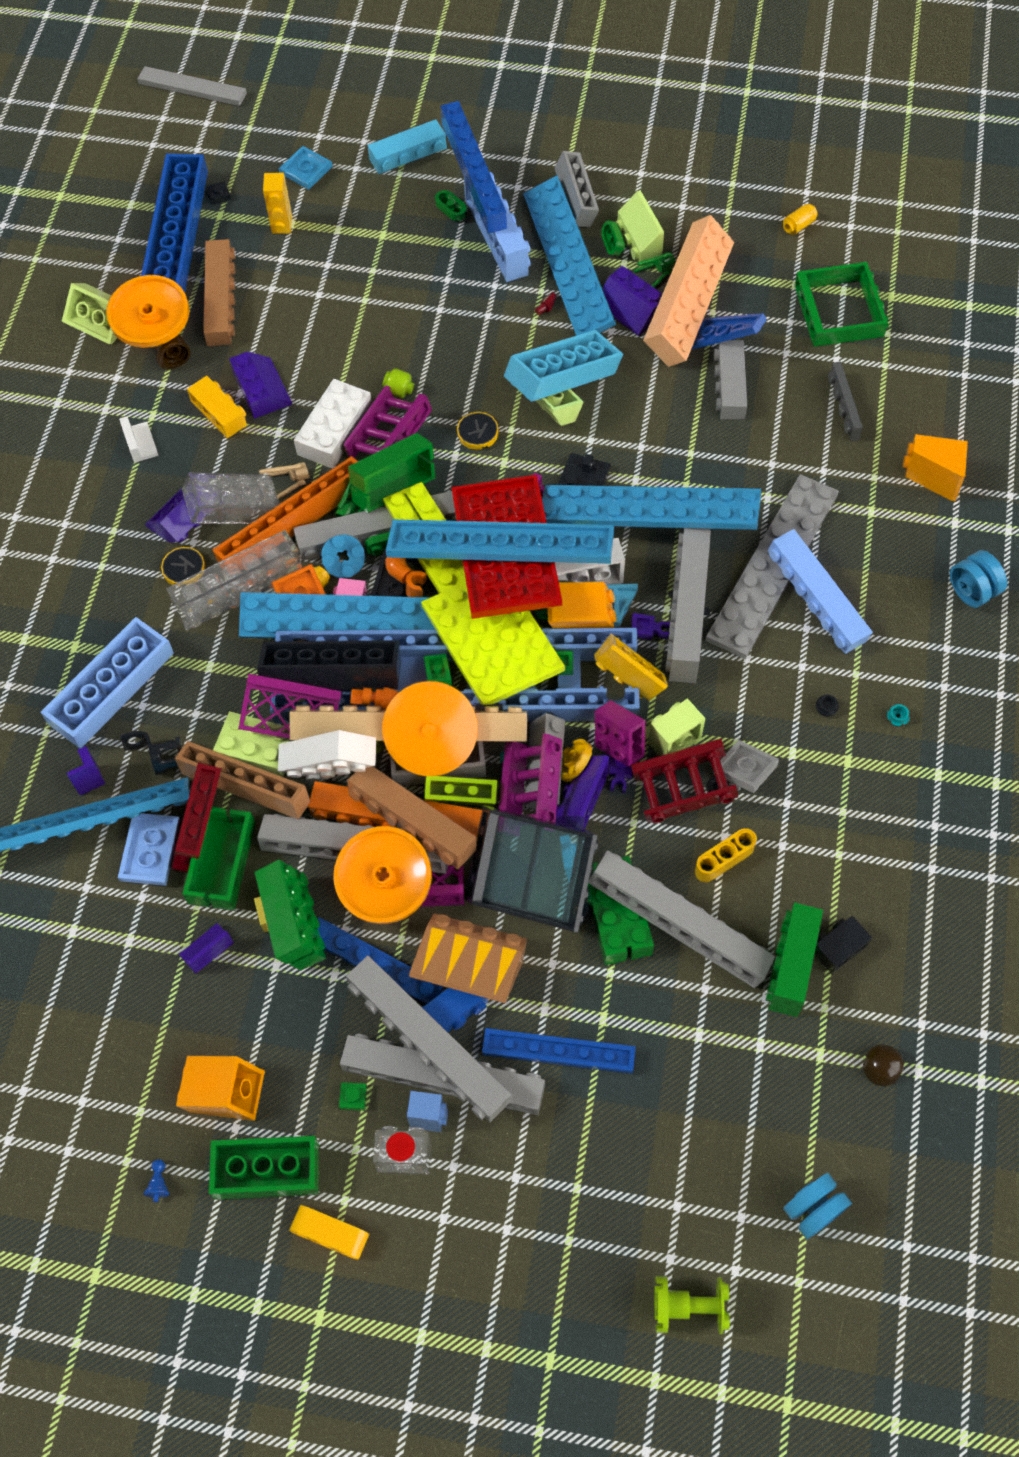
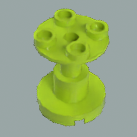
(679, 1305)

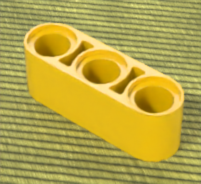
(731, 846)
(329, 1232)

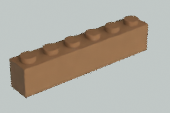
(218, 292)
(247, 780)
(412, 815)

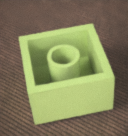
(676, 729)

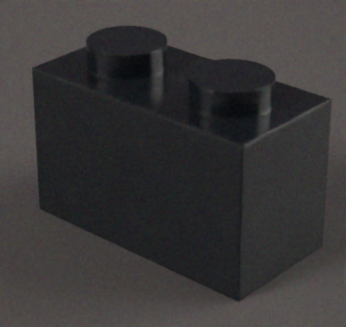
(841, 944)

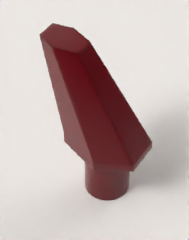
(546, 304)

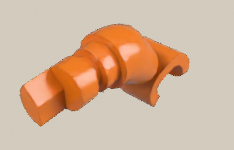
(402, 572)
(367, 696)

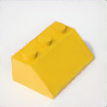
(630, 668)

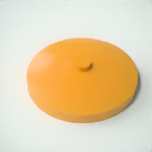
(148, 311)
(430, 728)
(382, 875)

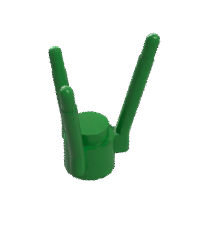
(662, 263)
(346, 507)

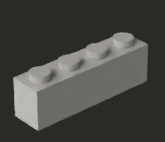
(577, 187)
(731, 379)
(544, 724)

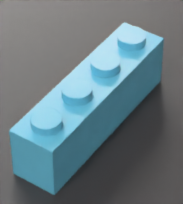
(407, 146)

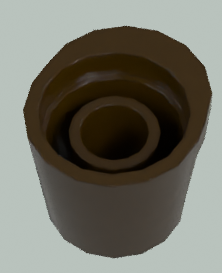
(173, 353)

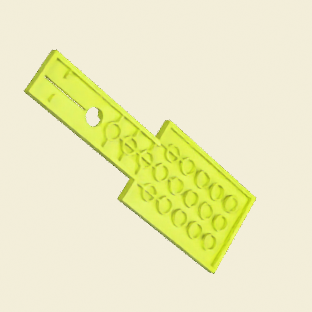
(493, 652)

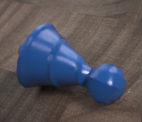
(157, 1185)

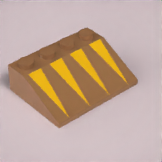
(469, 958)

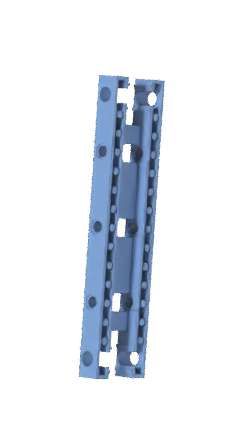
(567, 702)

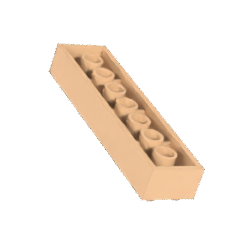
(689, 291)

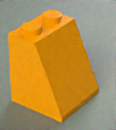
(937, 464)
(583, 606)
(220, 1087)

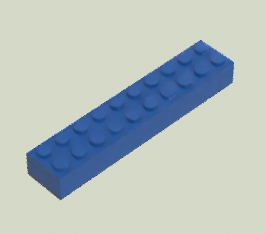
(176, 217)

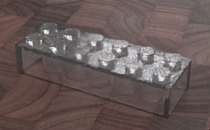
(220, 586)

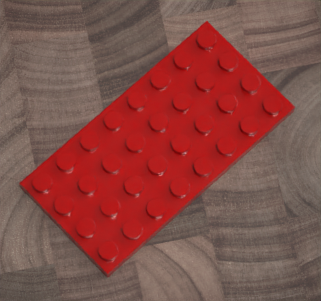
(506, 585)

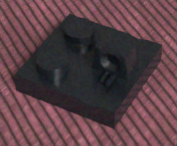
(584, 471)

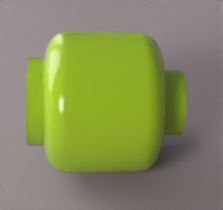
(399, 383)

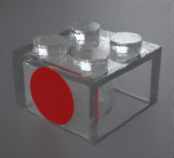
(402, 1151)

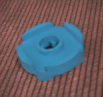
(339, 544)

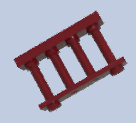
(689, 759)
(196, 816)

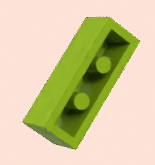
(460, 791)

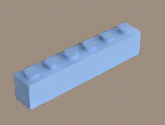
(819, 591)

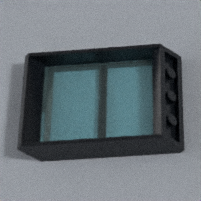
(531, 868)

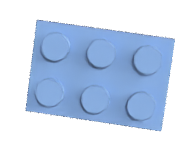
(149, 849)

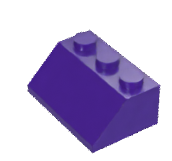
(631, 300)
(259, 383)
(172, 520)
(583, 793)

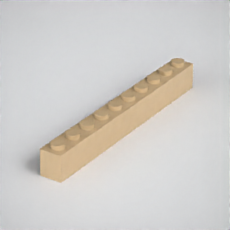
(491, 722)

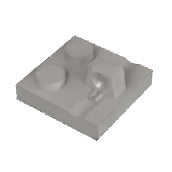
(747, 766)

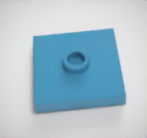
(305, 167)

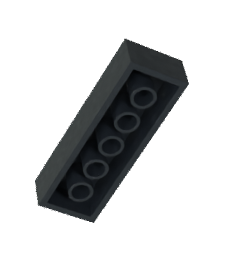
(333, 663)

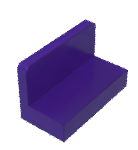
(86, 776)
(206, 948)

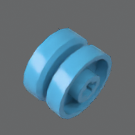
(978, 578)
(814, 1202)

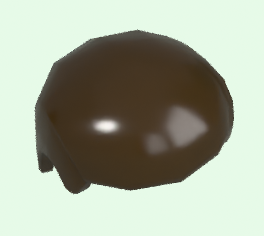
(883, 1065)

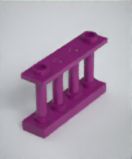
(406, 426)
(515, 774)

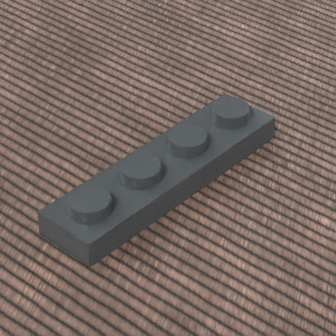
(847, 407)

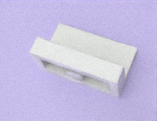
(139, 440)

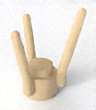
(297, 472)

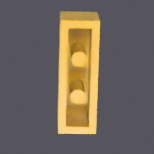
(277, 203)
(217, 406)

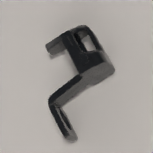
(154, 750)

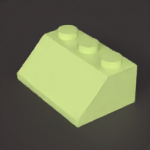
(640, 228)
(88, 311)
(562, 406)

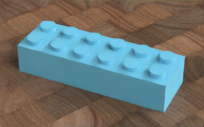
(562, 365)

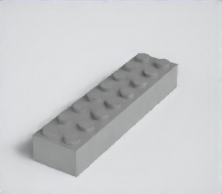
(688, 604)

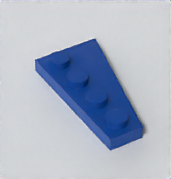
(726, 328)

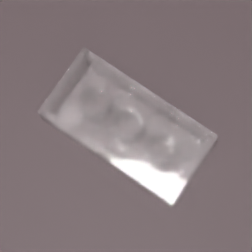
(228, 497)

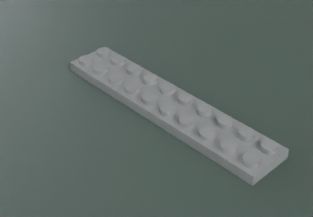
(763, 579)

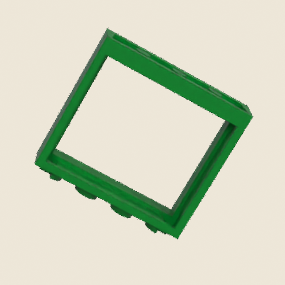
(836, 275)

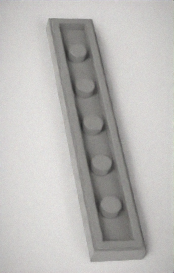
(192, 86)

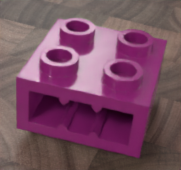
(619, 733)

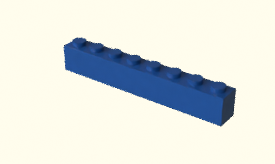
(473, 167)

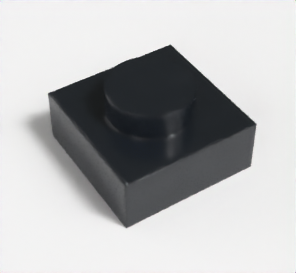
(218, 192)

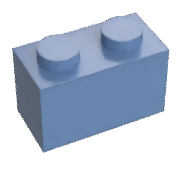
(427, 1111)

